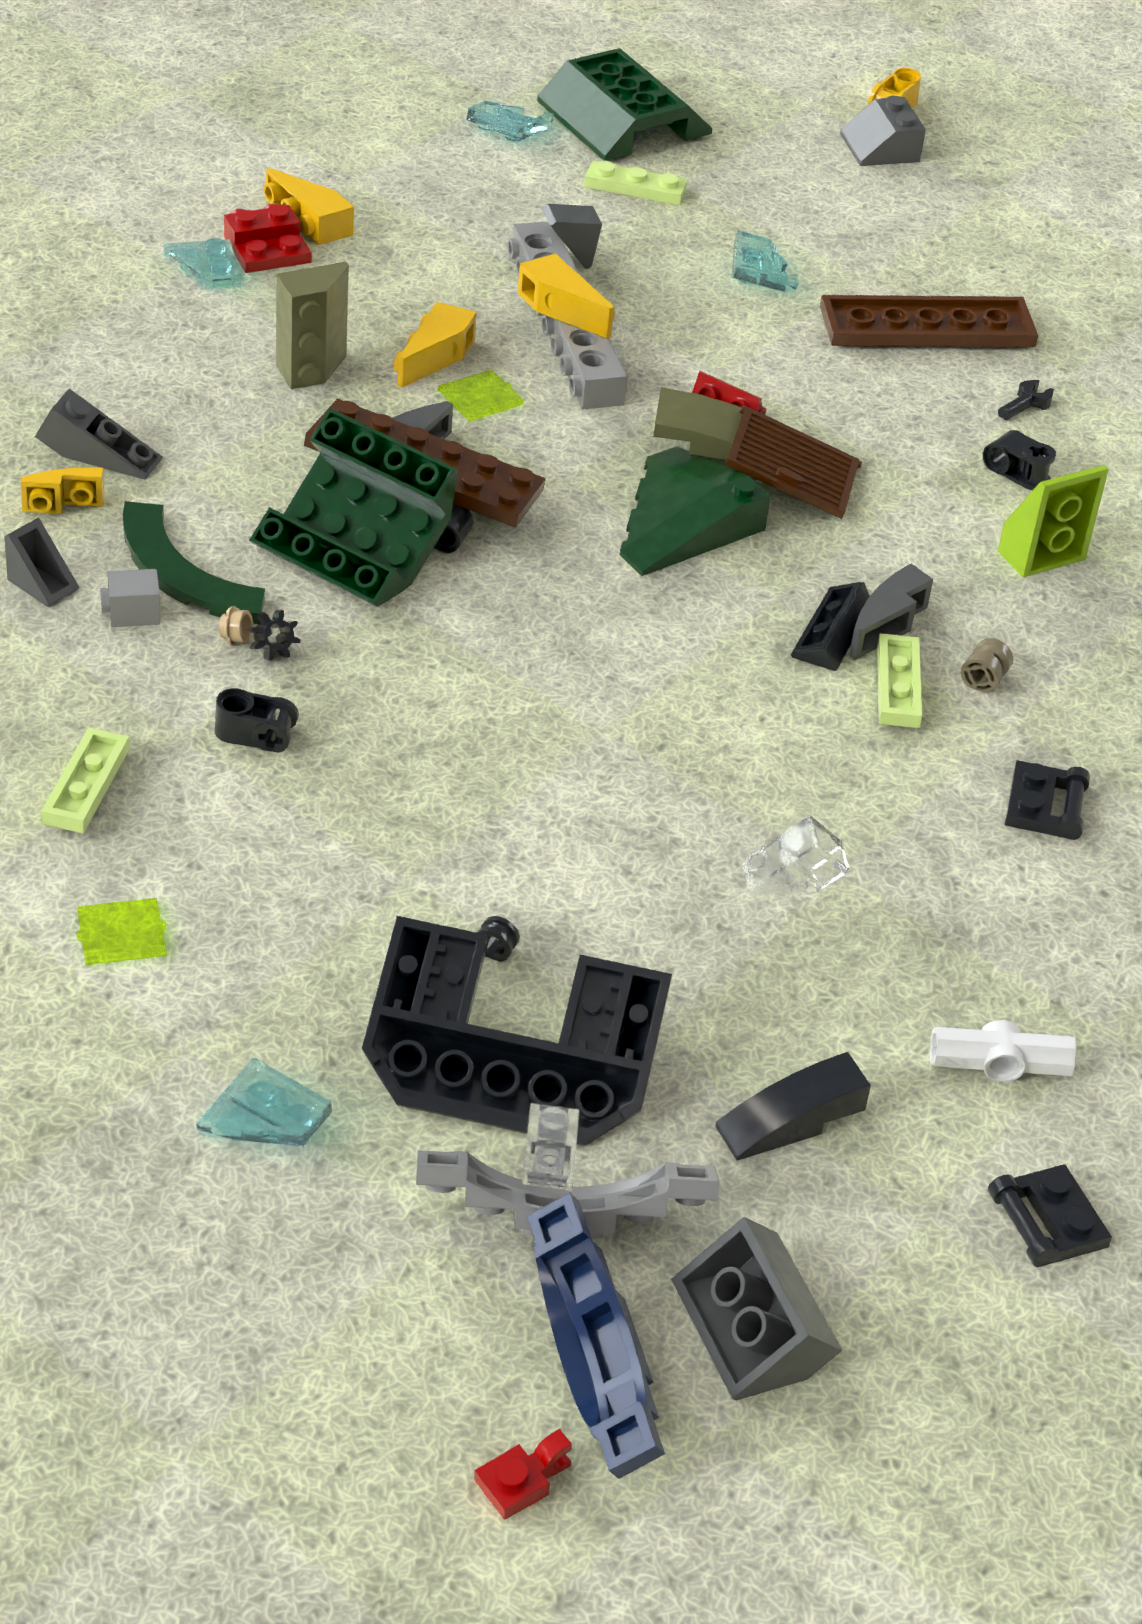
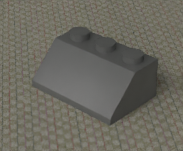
(755, 1312)

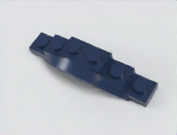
(595, 1338)

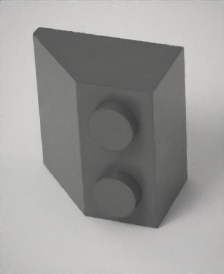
(885, 133)

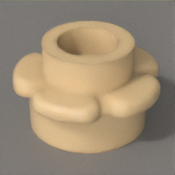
(234, 625)

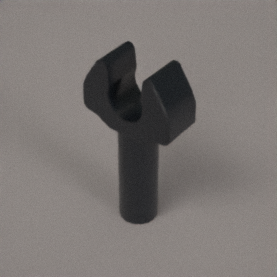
(1027, 397)

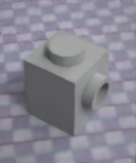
(132, 598)

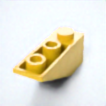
(322, 211)
(563, 294)
(439, 341)

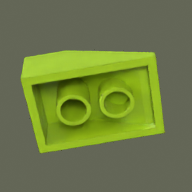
(1054, 522)

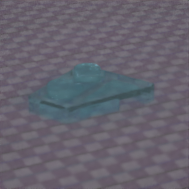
(507, 120)
(760, 264)
(265, 1109)

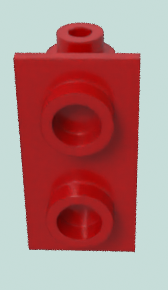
(723, 391)

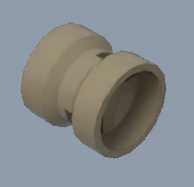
(987, 665)

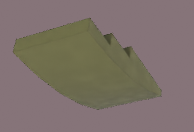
(699, 420)

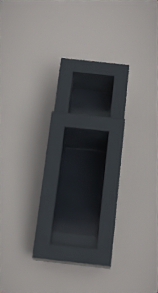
(795, 1107)

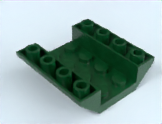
(612, 96)
(362, 511)

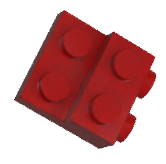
(266, 238)

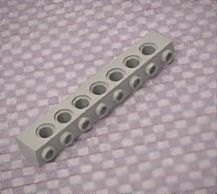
(584, 357)

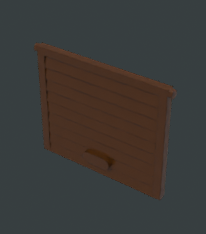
(793, 462)

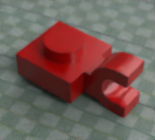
(520, 1479)

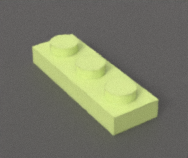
(636, 182)
(899, 680)
(85, 780)

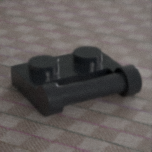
(1033, 798)
(1062, 1209)

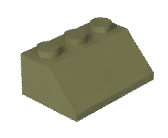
(311, 323)

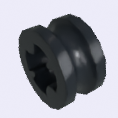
(502, 937)

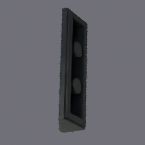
(832, 626)

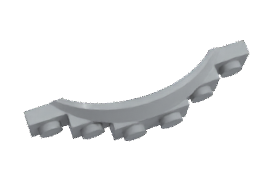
(635, 1198)

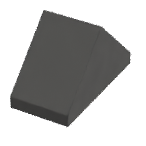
(578, 229)
(37, 565)

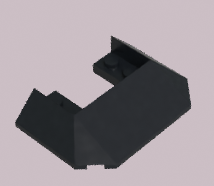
(489, 1076)

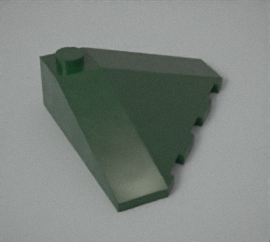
(690, 509)

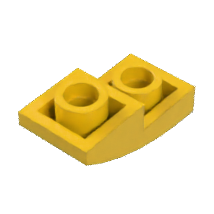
(55, 488)

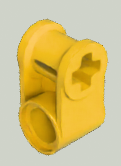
(902, 83)

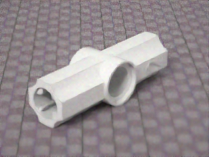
(1002, 1051)

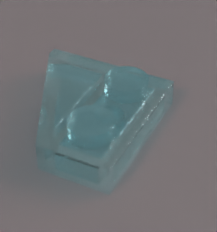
(207, 261)

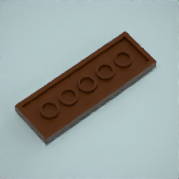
(928, 321)
(482, 480)

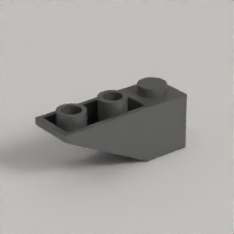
(89, 436)

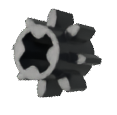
(263, 631)

